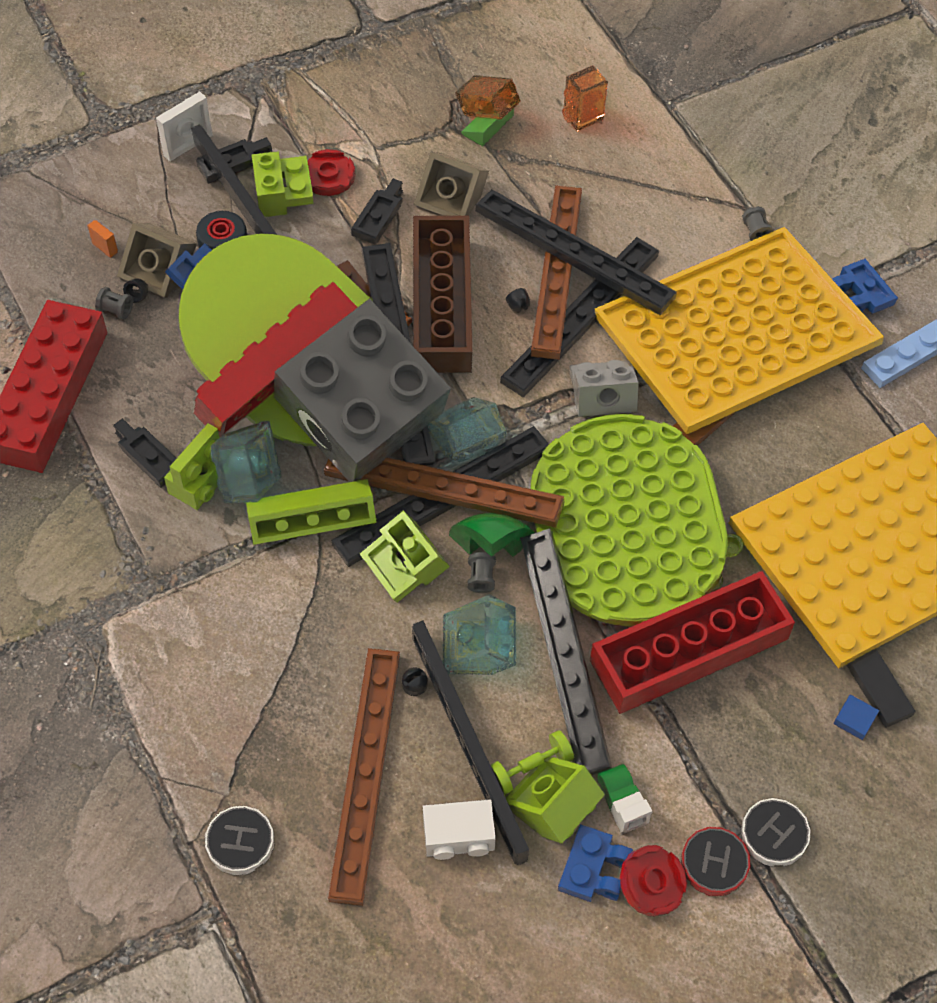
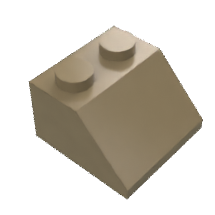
(450, 185)
(150, 253)

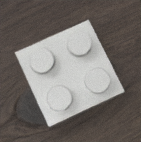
(176, 125)

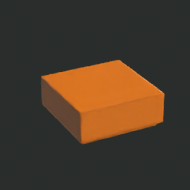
(102, 238)

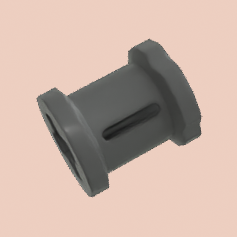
(756, 222)
(114, 303)
(481, 572)

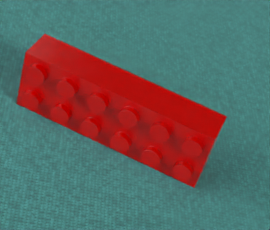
(251, 378)
(47, 382)
(691, 641)

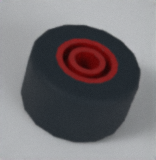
(219, 228)

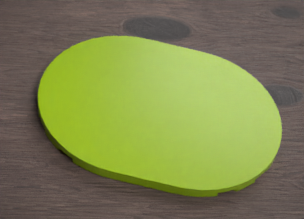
(240, 295)
(636, 517)

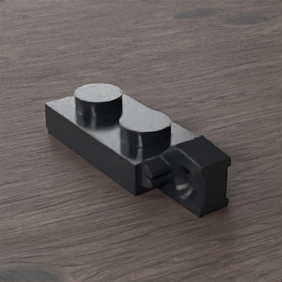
(237, 156)
(378, 213)
(145, 451)

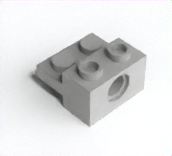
(591, 380)

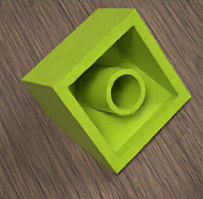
(555, 798)

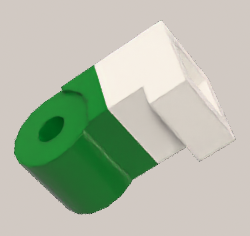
(624, 799)

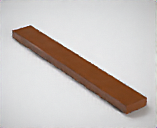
(555, 279)
(462, 490)
(364, 778)

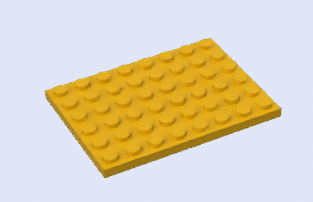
(739, 330)
(855, 545)

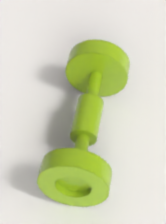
(560, 748)

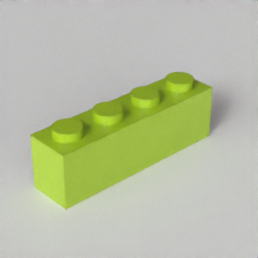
(311, 511)

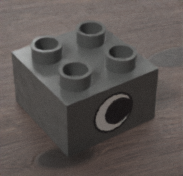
(360, 391)

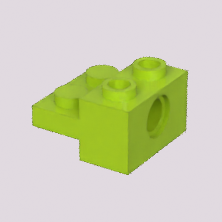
(270, 189)
(184, 478)
(420, 555)

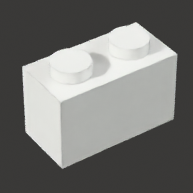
(459, 829)

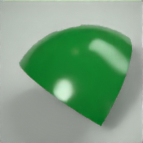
(490, 533)

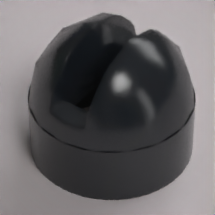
(137, 294)
(518, 299)
(417, 685)

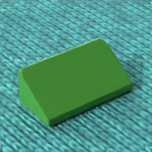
(483, 129)

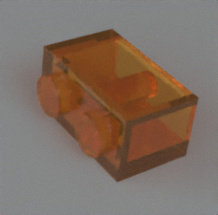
(488, 97)
(584, 98)

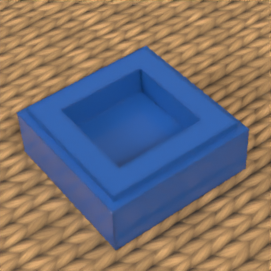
(856, 717)

